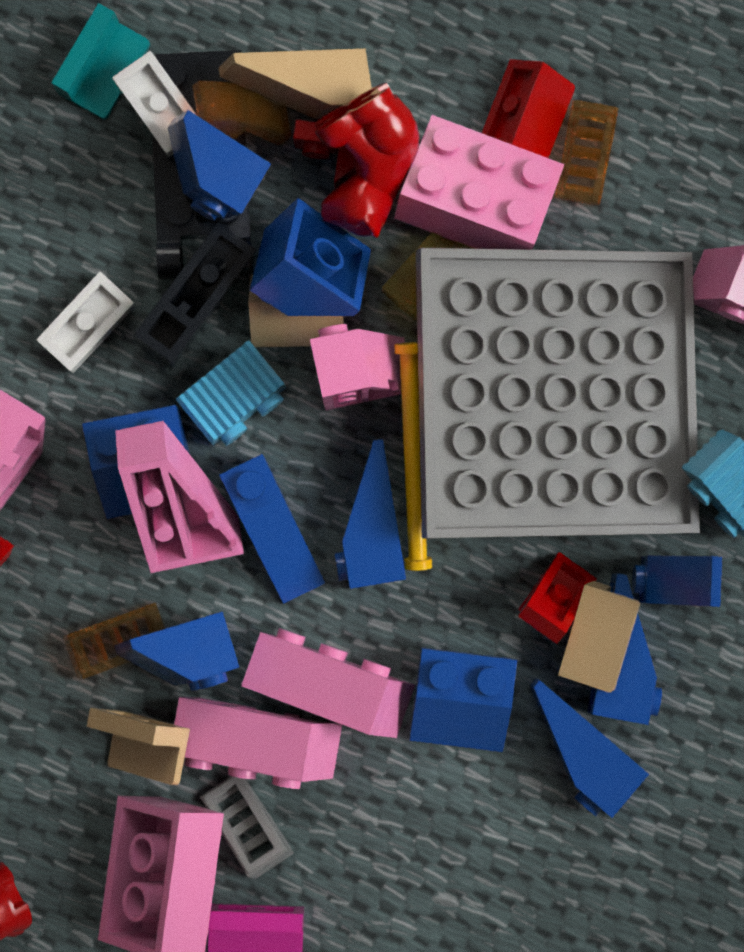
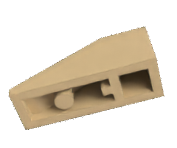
(302, 80)

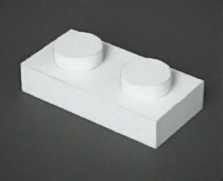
(152, 97)
(86, 322)

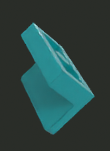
(96, 57)

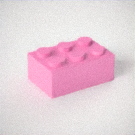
(477, 188)
(160, 875)

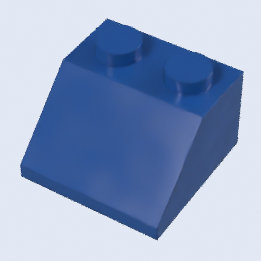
(214, 167)
(310, 265)
(102, 452)
(185, 653)
(463, 699)

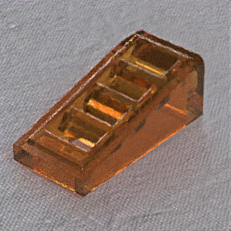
(590, 112)
(77, 652)

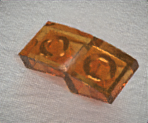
(240, 110)

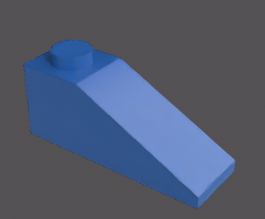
(272, 528)
(371, 536)
(679, 580)
(636, 688)
(590, 759)

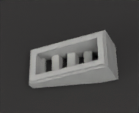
(281, 849)

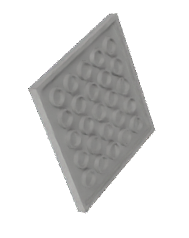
(555, 392)

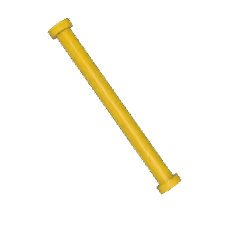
(417, 547)

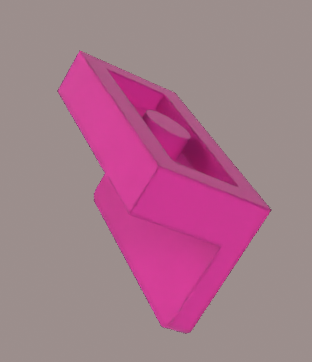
(255, 928)

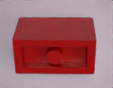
(529, 106)

